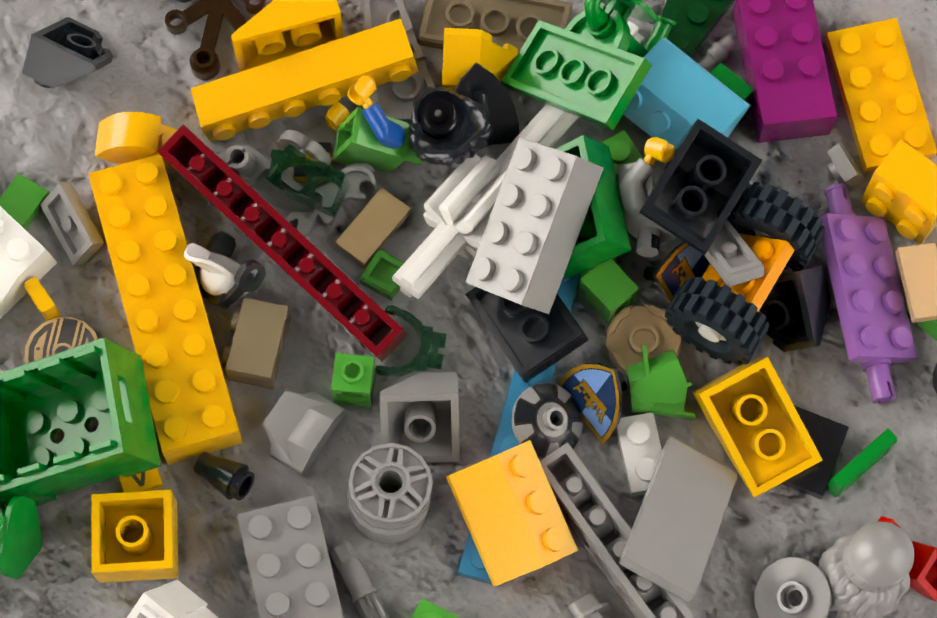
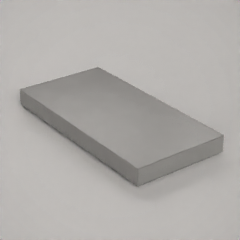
(679, 519)

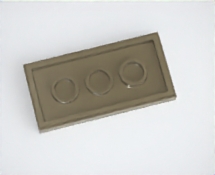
(504, 19)

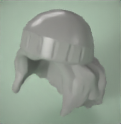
(868, 570)

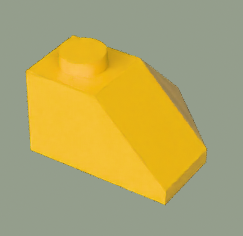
(466, 47)

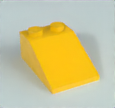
(286, 29)
(757, 425)

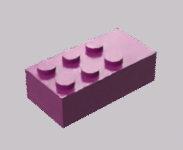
(785, 68)

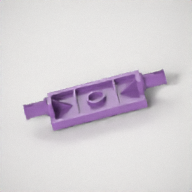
(866, 292)

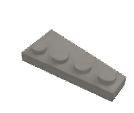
(398, 97)

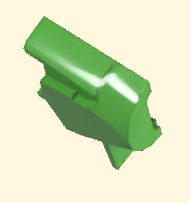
(658, 386)

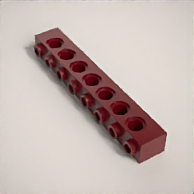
(283, 243)

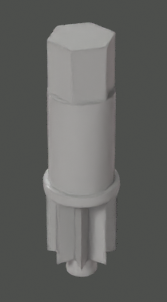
(364, 594)

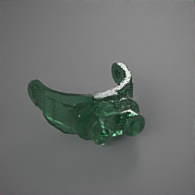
(428, 352)

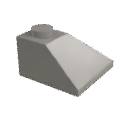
(423, 415)

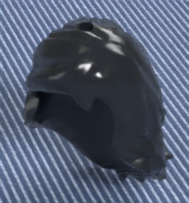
(447, 136)

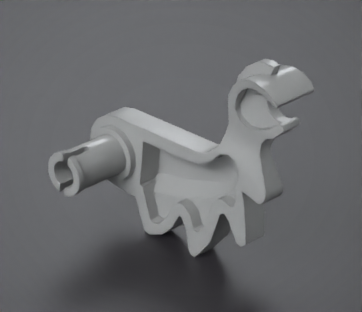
(254, 166)

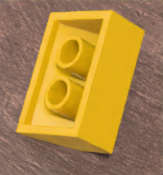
(512, 513)

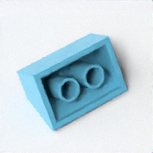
(680, 93)

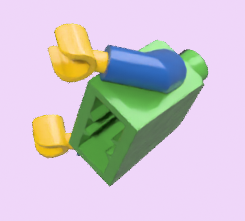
(368, 133)

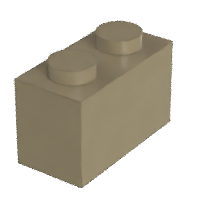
(257, 343)

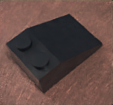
(700, 186)

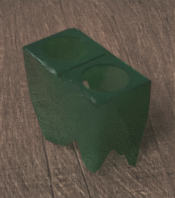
(294, 157)

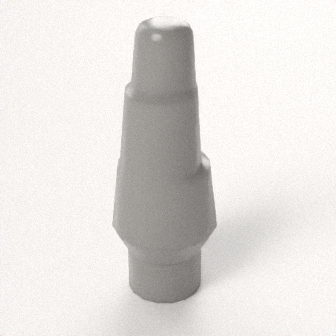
(717, 53)

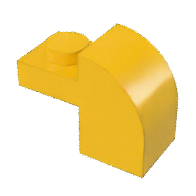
(131, 137)

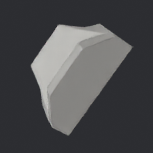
(300, 428)

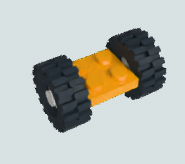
(727, 318)

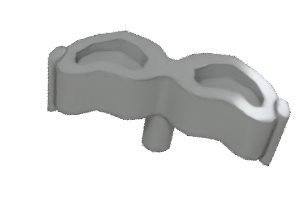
(304, 145)

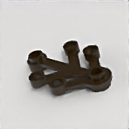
(216, 10)

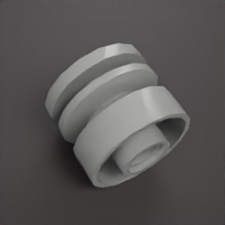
(389, 493)

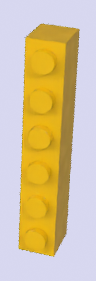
(302, 80)

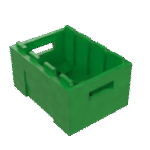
(65, 395)

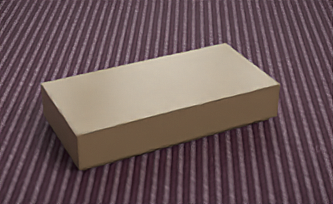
(373, 227)
(919, 280)

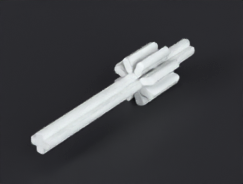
(466, 199)

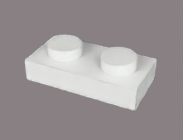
(639, 450)

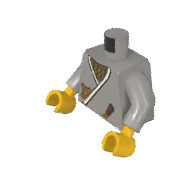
(635, 185)

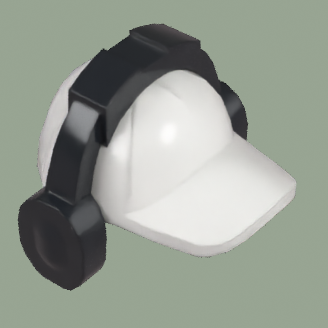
(220, 276)

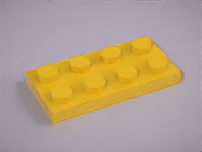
(879, 91)

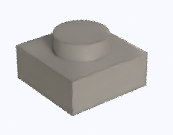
(844, 167)

